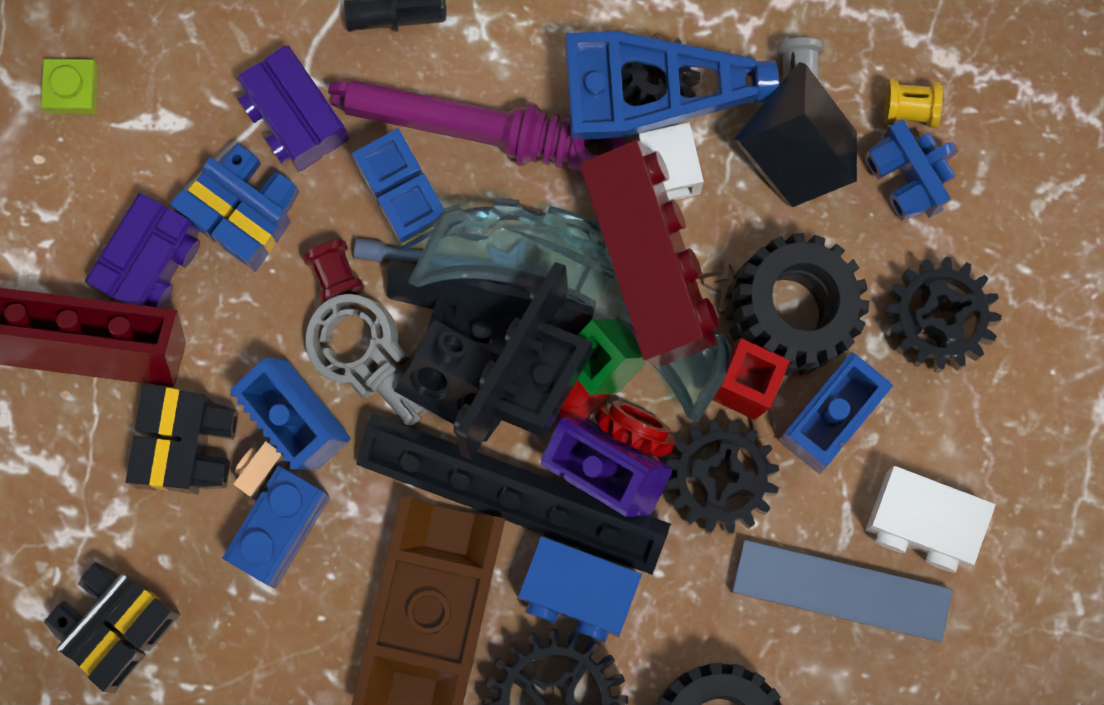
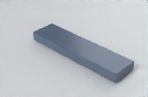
(842, 591)

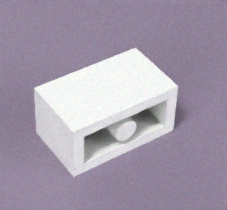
(929, 519)

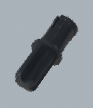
(392, 13)

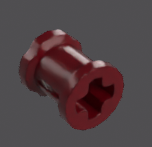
(332, 270)

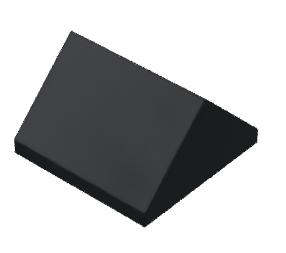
(801, 140)

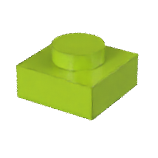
(69, 86)

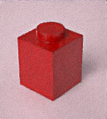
(751, 379)

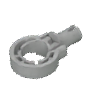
(383, 339)

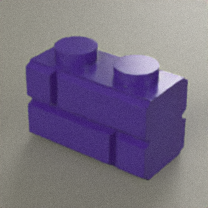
(292, 109)
(144, 255)
(606, 467)

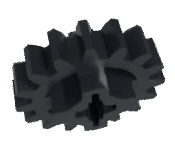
(950, 334)
(745, 481)

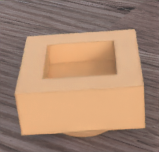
(257, 468)

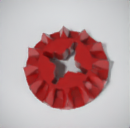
(635, 428)

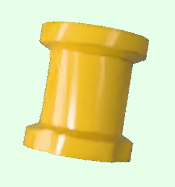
(913, 103)

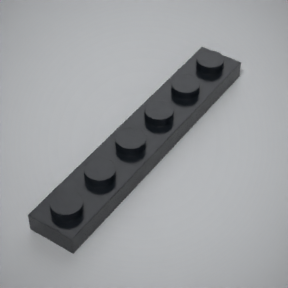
(511, 494)

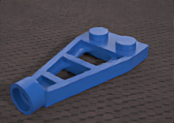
(597, 93)

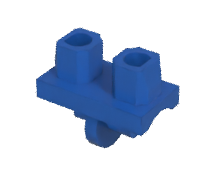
(924, 188)

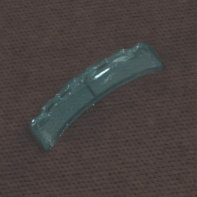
(524, 244)

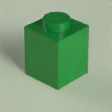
(614, 357)

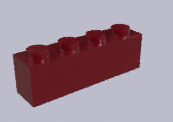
(649, 253)
(90, 337)

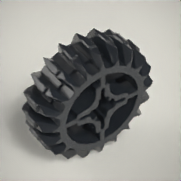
(582, 662)

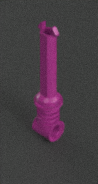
(520, 133)

